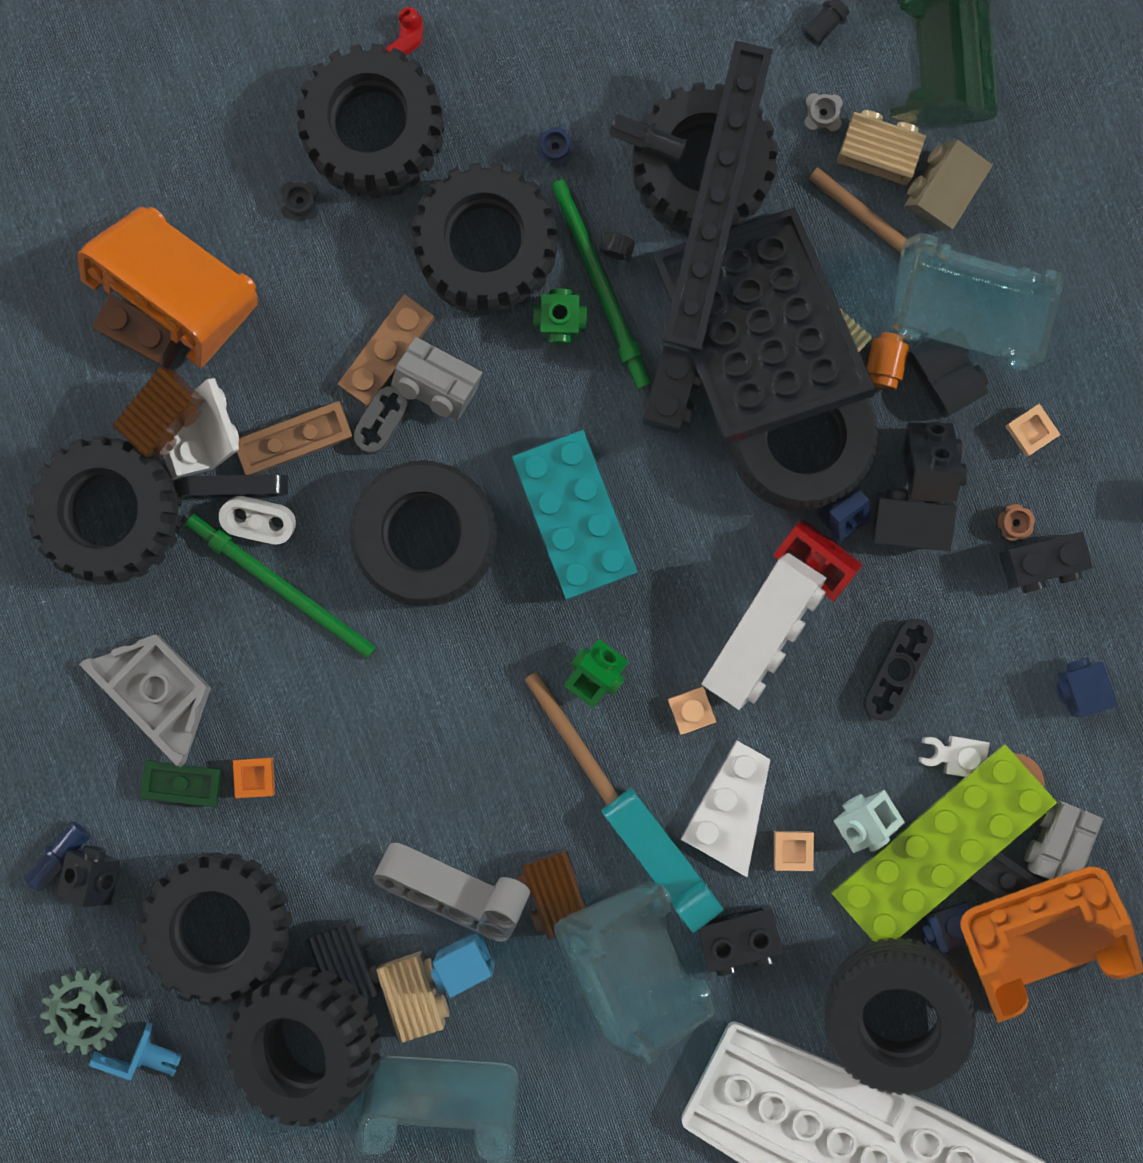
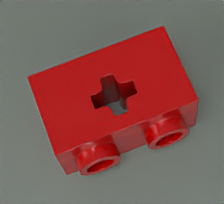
(821, 555)

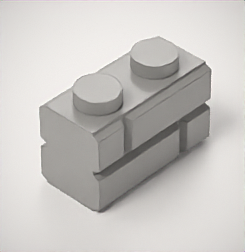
(436, 379)
(1063, 841)

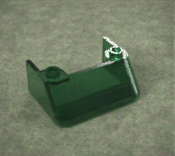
(953, 62)

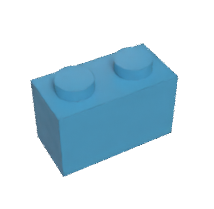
(462, 965)

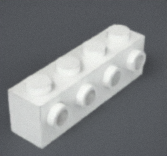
(764, 631)

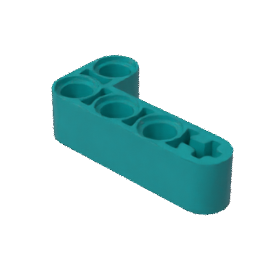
(662, 859)

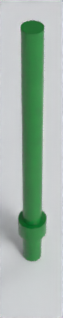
(629, 350)
(221, 542)

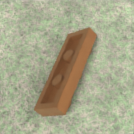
(385, 349)
(293, 439)

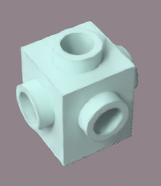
(868, 821)

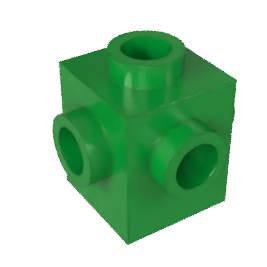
(555, 330)
(596, 673)

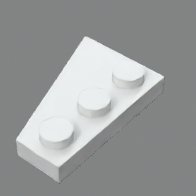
(731, 809)

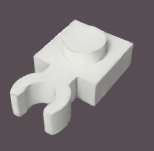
(959, 756)

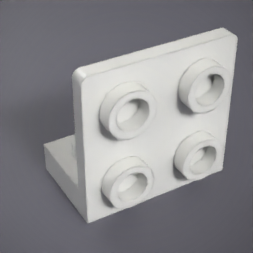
(208, 439)

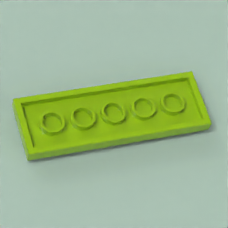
(944, 846)

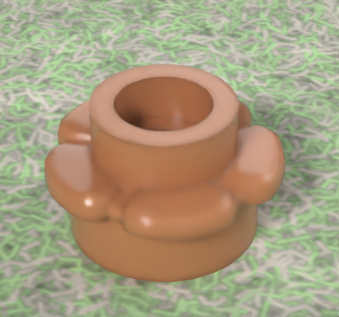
(1025, 518)

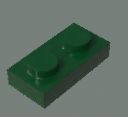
(181, 784)

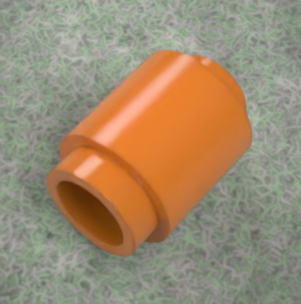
(887, 360)

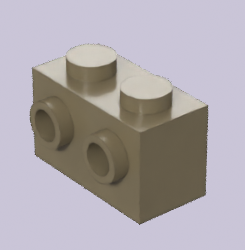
(947, 184)

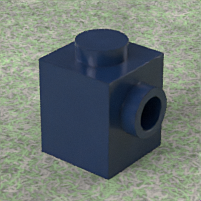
(1085, 688)

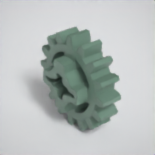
(68, 1006)

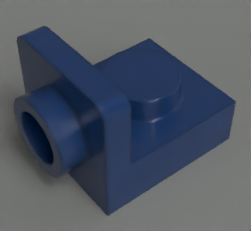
(846, 515)
(944, 927)

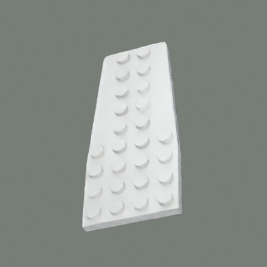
(791, 1106)

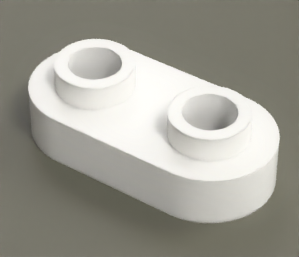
(258, 523)

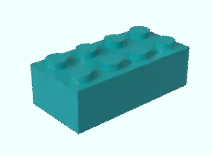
(574, 515)

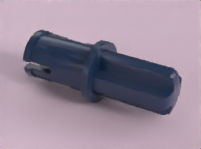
(53, 859)

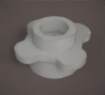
(828, 102)

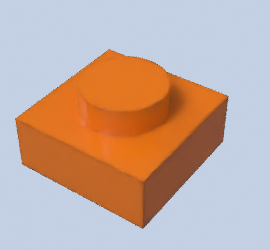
(254, 777)

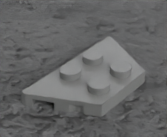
(154, 691)

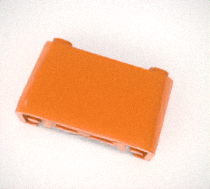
(169, 281)
(1047, 933)

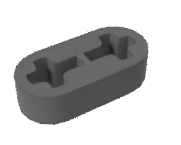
(373, 415)

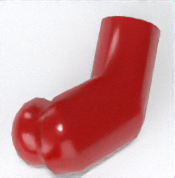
(410, 31)

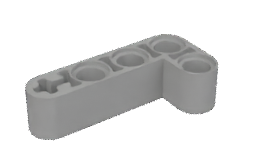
(452, 892)

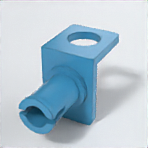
(145, 1054)

